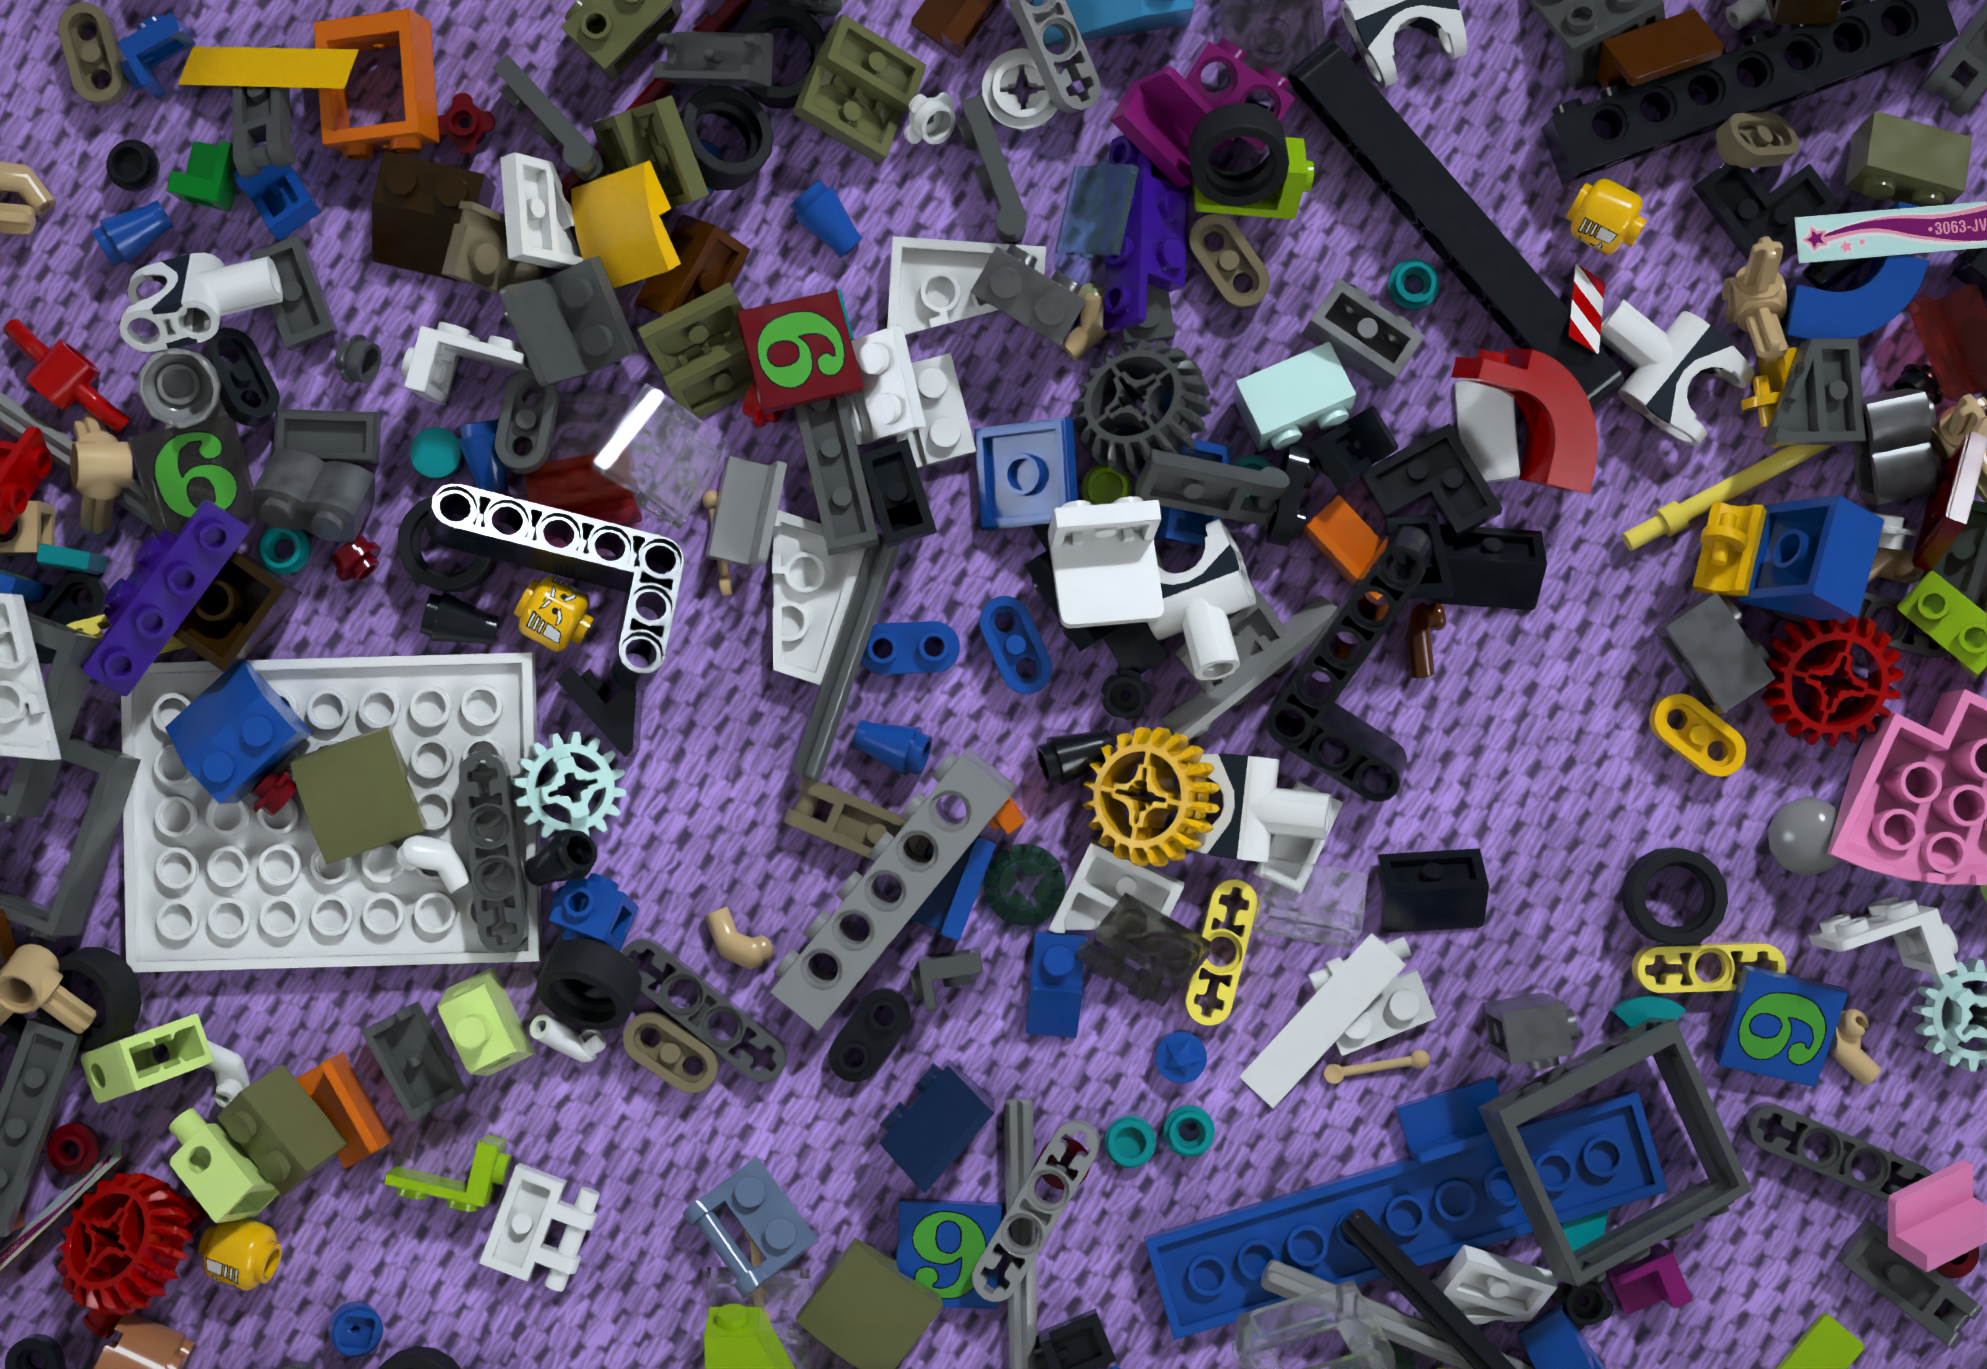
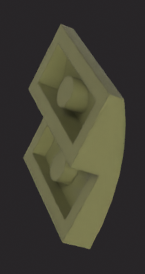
(859, 88)
(656, 135)
(701, 351)
(357, 794)
(869, 1309)

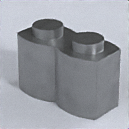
(1897, 452)
(314, 495)

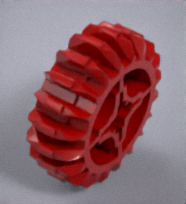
(1824, 698)
(124, 1244)

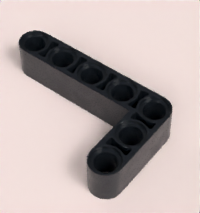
(576, 561)
(1340, 662)

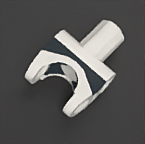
(1376, 22)
(195, 297)
(1668, 363)
(1202, 599)
(1258, 809)

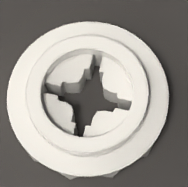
(1004, 107)

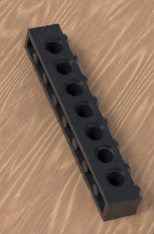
(1580, 152)

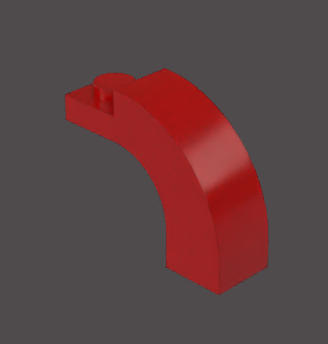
(1555, 409)

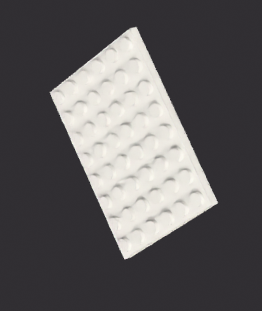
(253, 889)

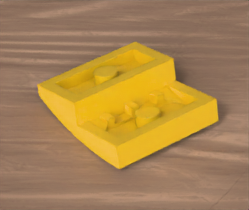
(622, 224)

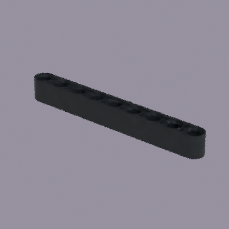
(1446, 215)

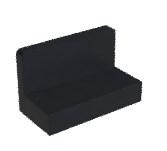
(1495, 567)
(1432, 890)

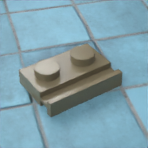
(480, 251)

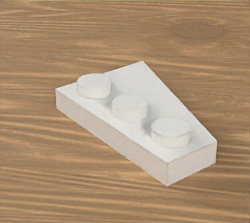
(935, 280)
(808, 596)
(24, 707)

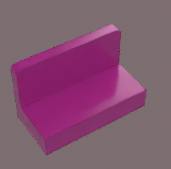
(1159, 119)

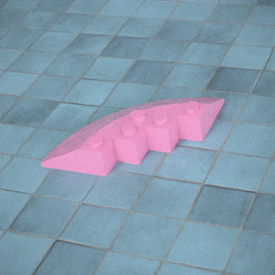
(1920, 797)

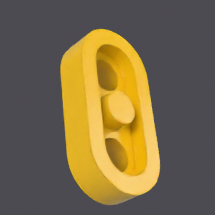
(1696, 733)

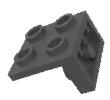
(1586, 23)
(569, 323)

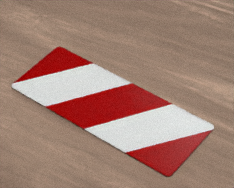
(1586, 309)

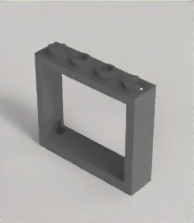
(65, 693)
(90, 849)
(1667, 1220)

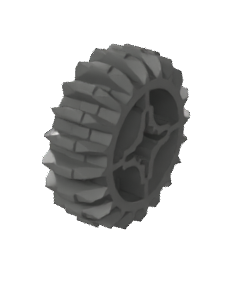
(1170, 394)

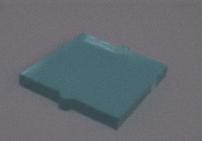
(1096, 210)

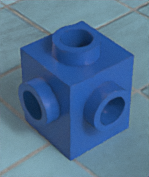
(593, 911)

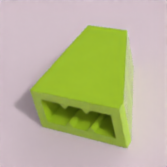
(742, 1340)

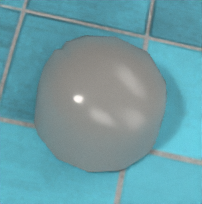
(179, 387)
(1802, 835)

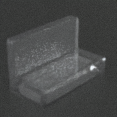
(1311, 902)

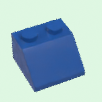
(1815, 558)
(236, 733)

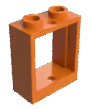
(375, 32)

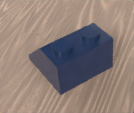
(935, 1123)

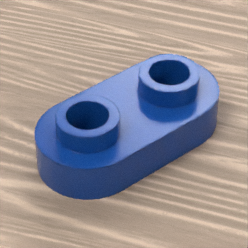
(1015, 645)
(908, 648)

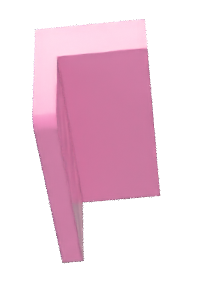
(1937, 1218)

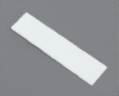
(1322, 1020)

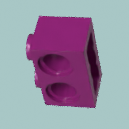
(1240, 83)

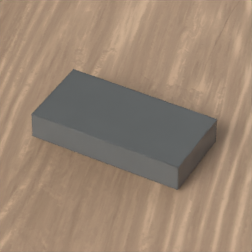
(330, 434)

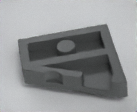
(1821, 396)

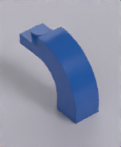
(1854, 313)

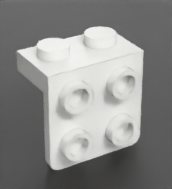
(434, 360)
(1106, 562)
(1917, 931)

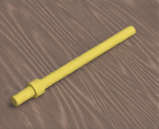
(1676, 516)

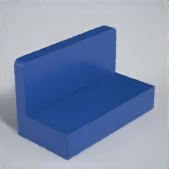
(954, 896)
(1446, 1120)

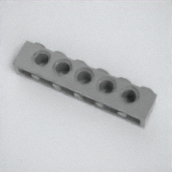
(818, 994)

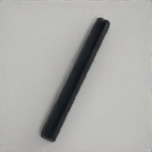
(1422, 1292)

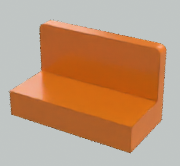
(1343, 540)
(348, 1106)

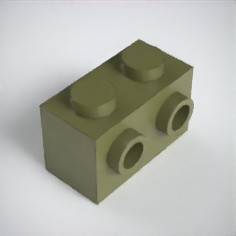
(617, 30)
(1907, 161)
(282, 1129)

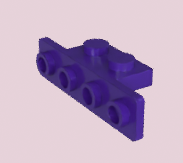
(1151, 245)
(160, 594)

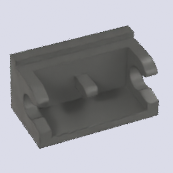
(716, 59)
(414, 1061)

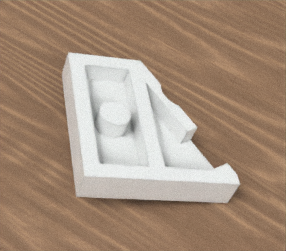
(537, 213)
(1103, 881)
(1494, 1287)

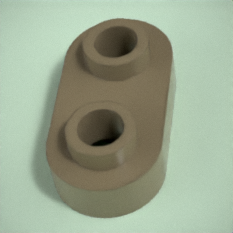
(94, 57)
(1756, 140)
(1232, 260)
(669, 1055)

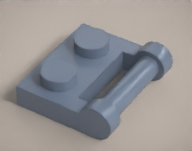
(766, 1217)

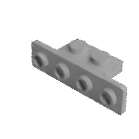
(1263, 650)

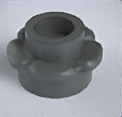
(358, 360)

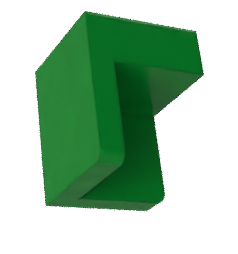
(207, 177)

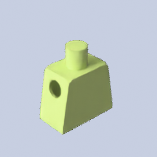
(484, 1024)
(130, 1061)
(218, 1170)

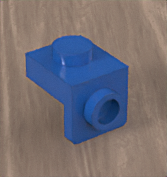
(152, 44)
(280, 199)

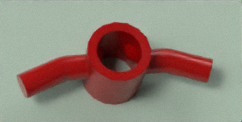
(64, 375)

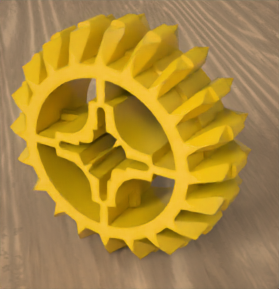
(1142, 840)

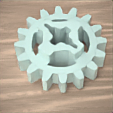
(560, 765)
(1954, 1025)

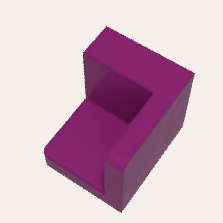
(1649, 1281)

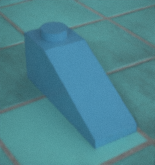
(1120, 17)

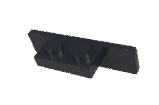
(1130, 643)

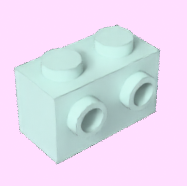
(1294, 398)

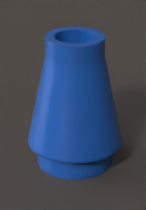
(826, 218)
(131, 232)
(481, 457)
(896, 746)

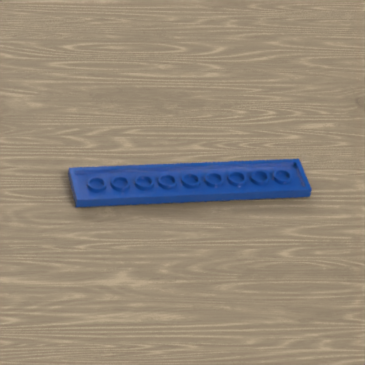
(1583, 1155)

